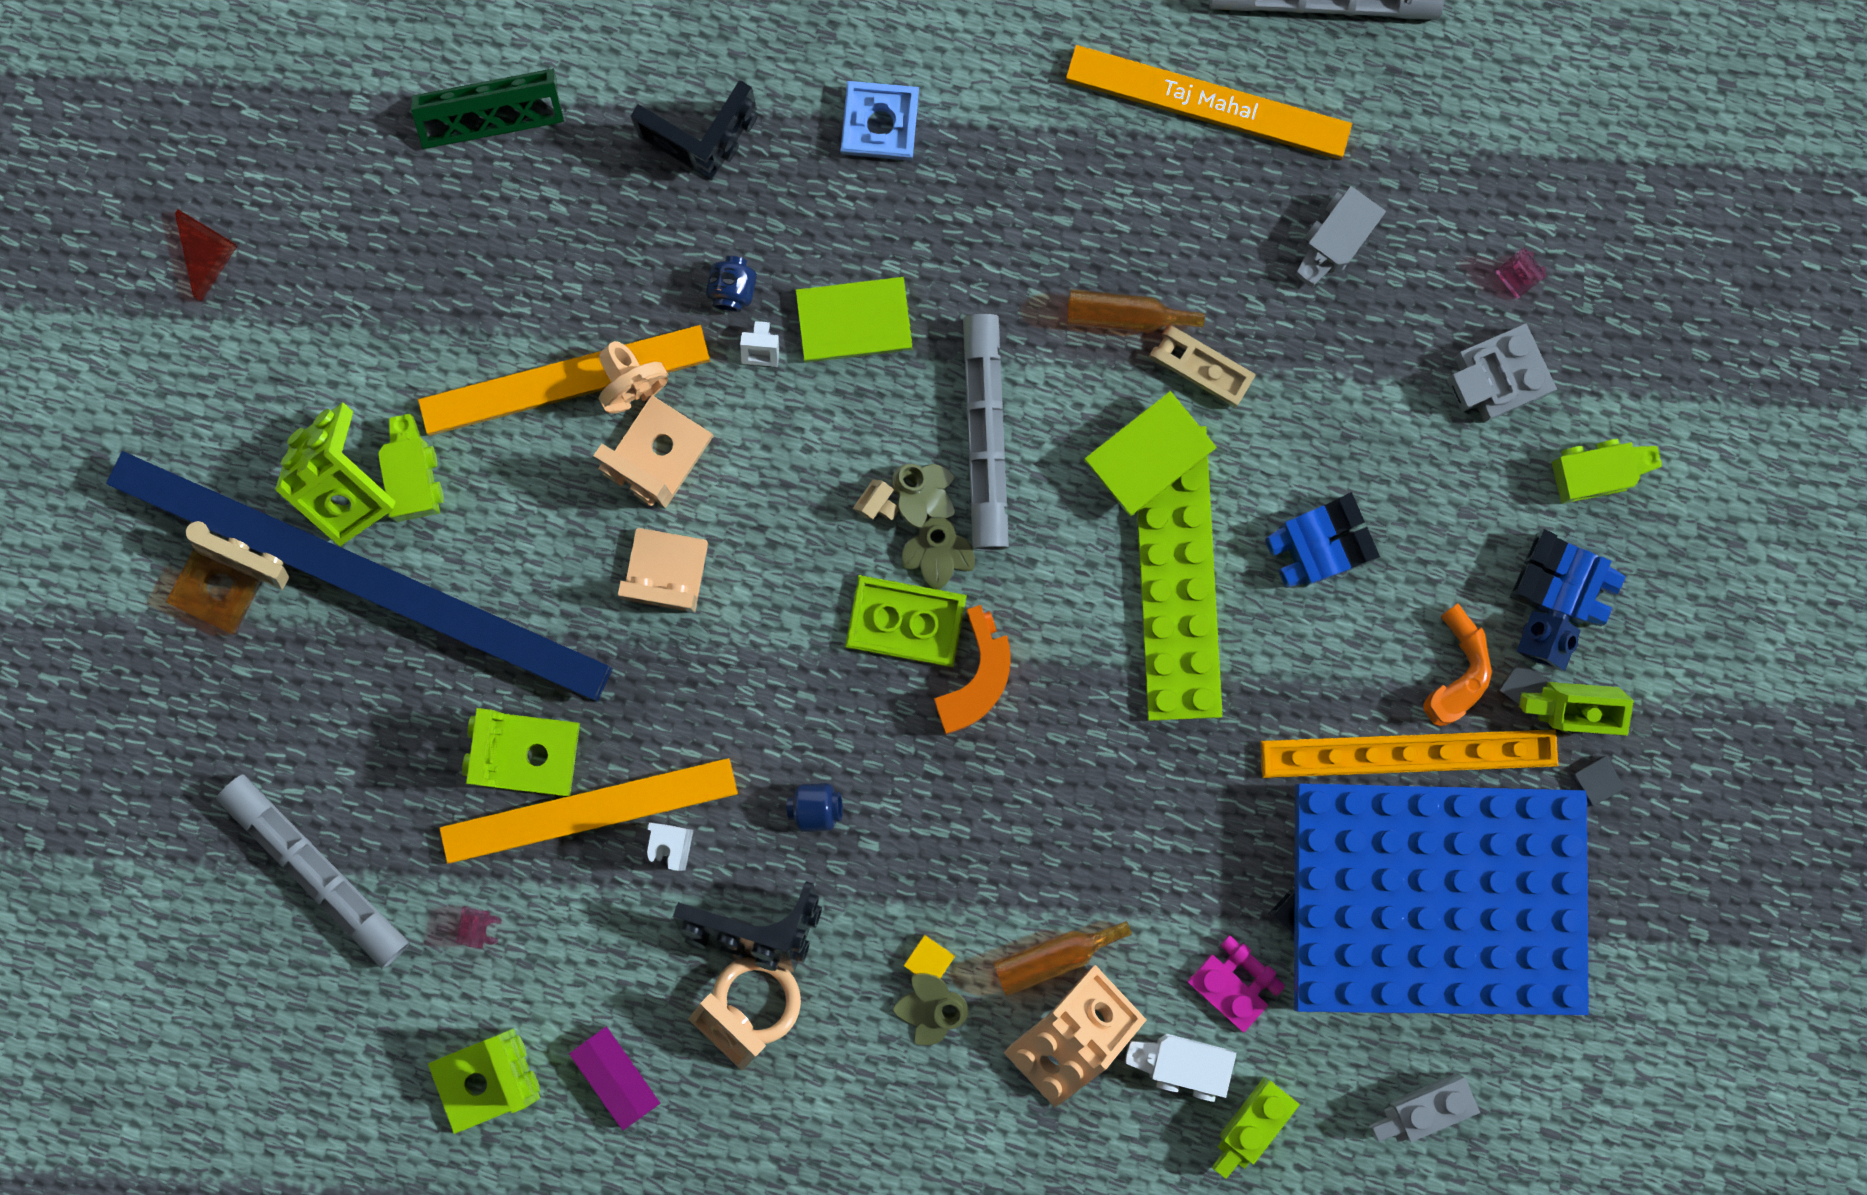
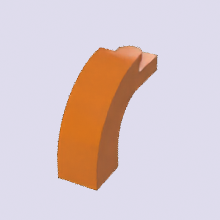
(979, 696)

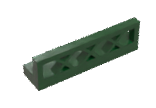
(484, 96)

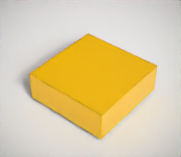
(929, 958)

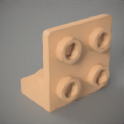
(665, 570)

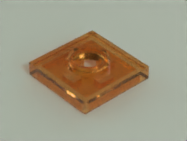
(192, 595)

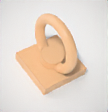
(730, 1027)

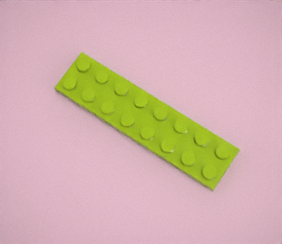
(1180, 600)

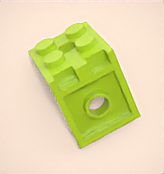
(319, 470)
(502, 748)
(507, 1077)

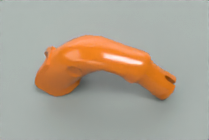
(1451, 702)

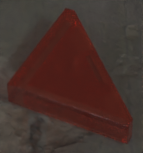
(204, 253)

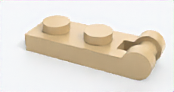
(1203, 366)
(237, 556)

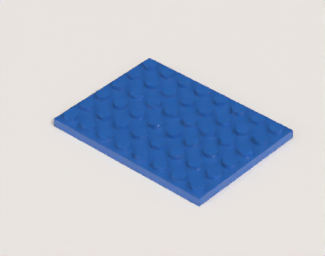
(1440, 900)

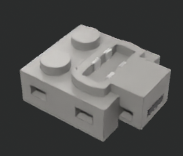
(1501, 374)

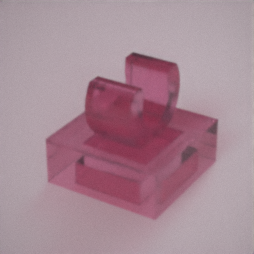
(1521, 273)
(473, 927)

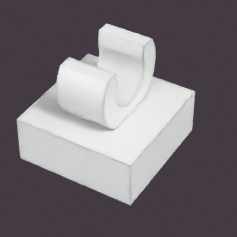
(760, 347)

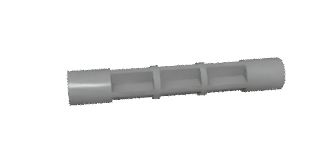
(1398, 8)
(985, 432)
(312, 871)

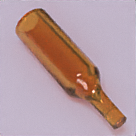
(1125, 312)
(1053, 957)

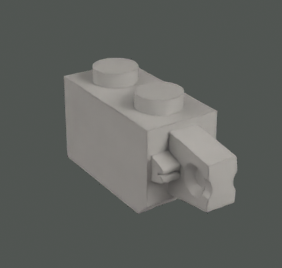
(1339, 237)
(1427, 1110)

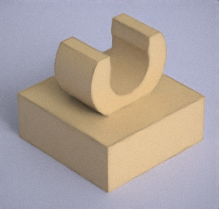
(875, 501)

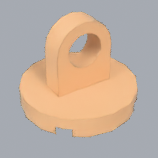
(628, 378)

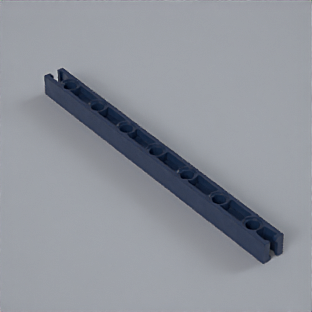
(360, 576)

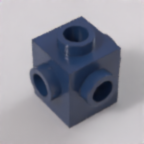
(1549, 639)

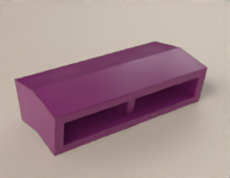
(614, 1078)

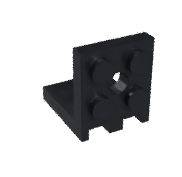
(718, 142)

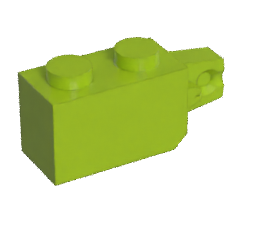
(408, 471)
(1602, 471)
(1581, 708)
(1253, 1127)

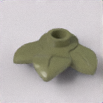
(927, 495)
(938, 558)
(925, 1009)

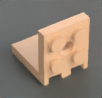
(653, 475)
(1076, 1038)

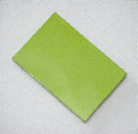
(854, 319)
(1150, 453)
(905, 621)

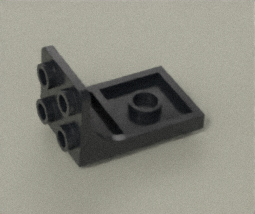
(771, 945)

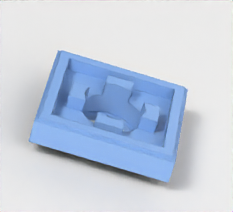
(867, 98)

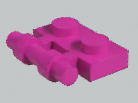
(1229, 993)

